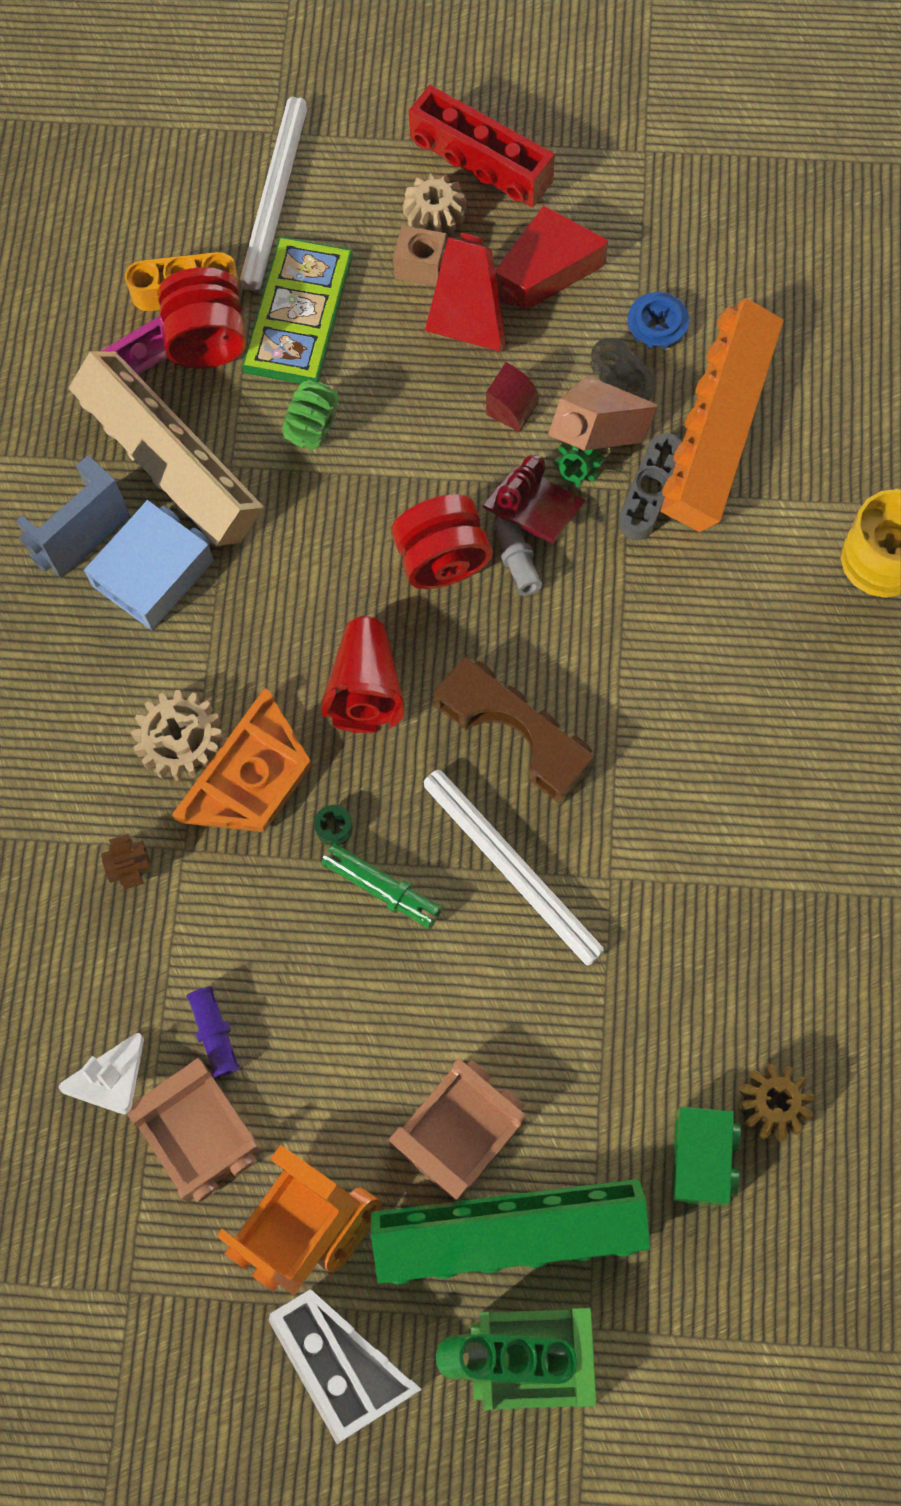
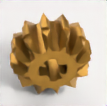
(777, 1118)

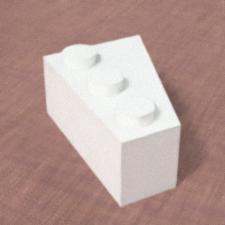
(337, 1366)

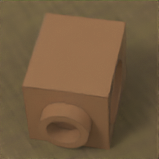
(410, 246)

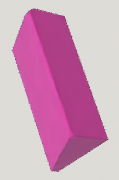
(141, 347)

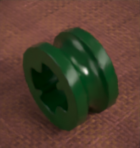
(340, 815)

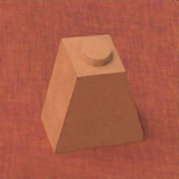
(601, 416)

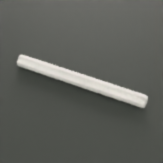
(273, 194)
(514, 867)

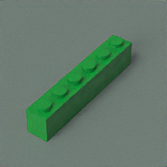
(509, 1231)

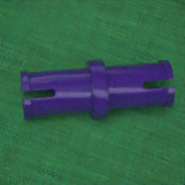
(213, 1032)

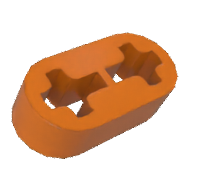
(352, 1232)

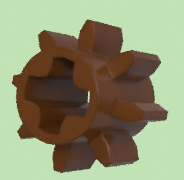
(126, 861)

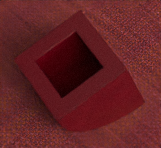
(511, 397)

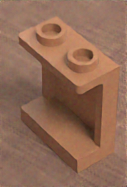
(459, 1129)
(194, 1131)

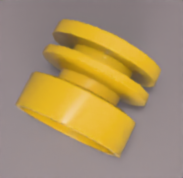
(874, 546)

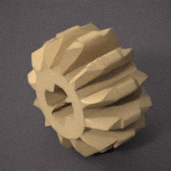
(434, 204)

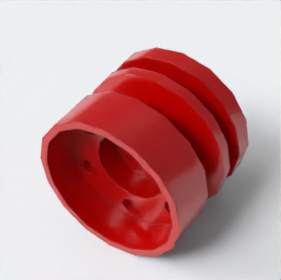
(201, 318)

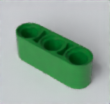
(488, 1362)

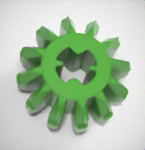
(310, 414)

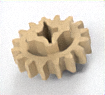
(194, 728)

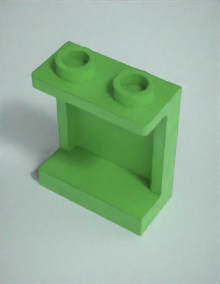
(566, 1325)

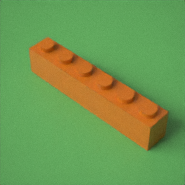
(721, 415)

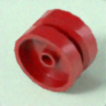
(441, 541)

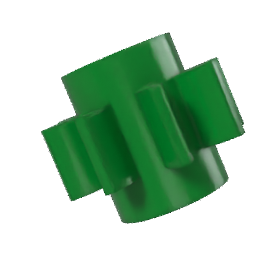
(575, 470)

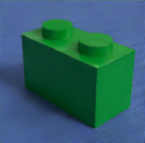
(704, 1157)

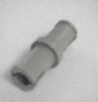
(518, 557)

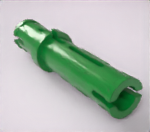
(382, 886)

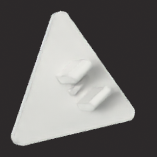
(110, 1078)

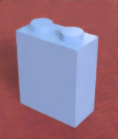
(150, 564)

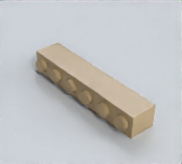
(165, 448)

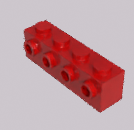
(481, 146)

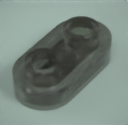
(627, 371)

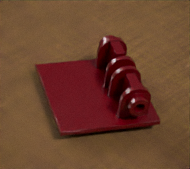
(533, 501)

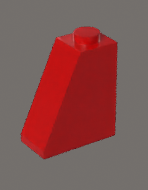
(548, 259)
(467, 295)

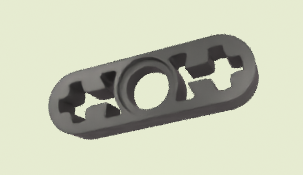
(636, 496)

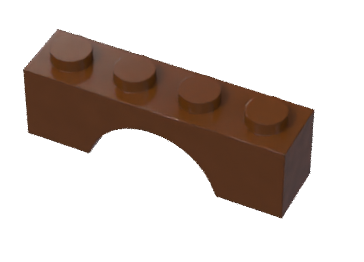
(475, 697)

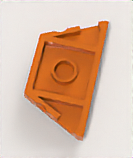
(248, 774)

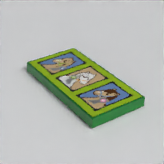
(297, 311)

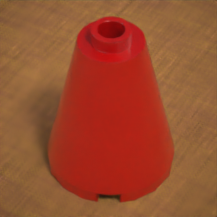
(363, 680)

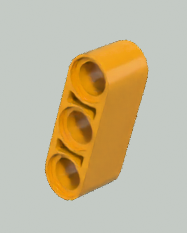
(157, 270)

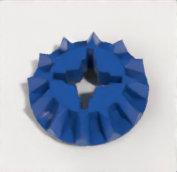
(658, 306)

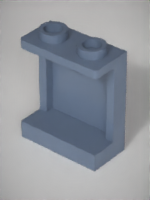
(78, 524)

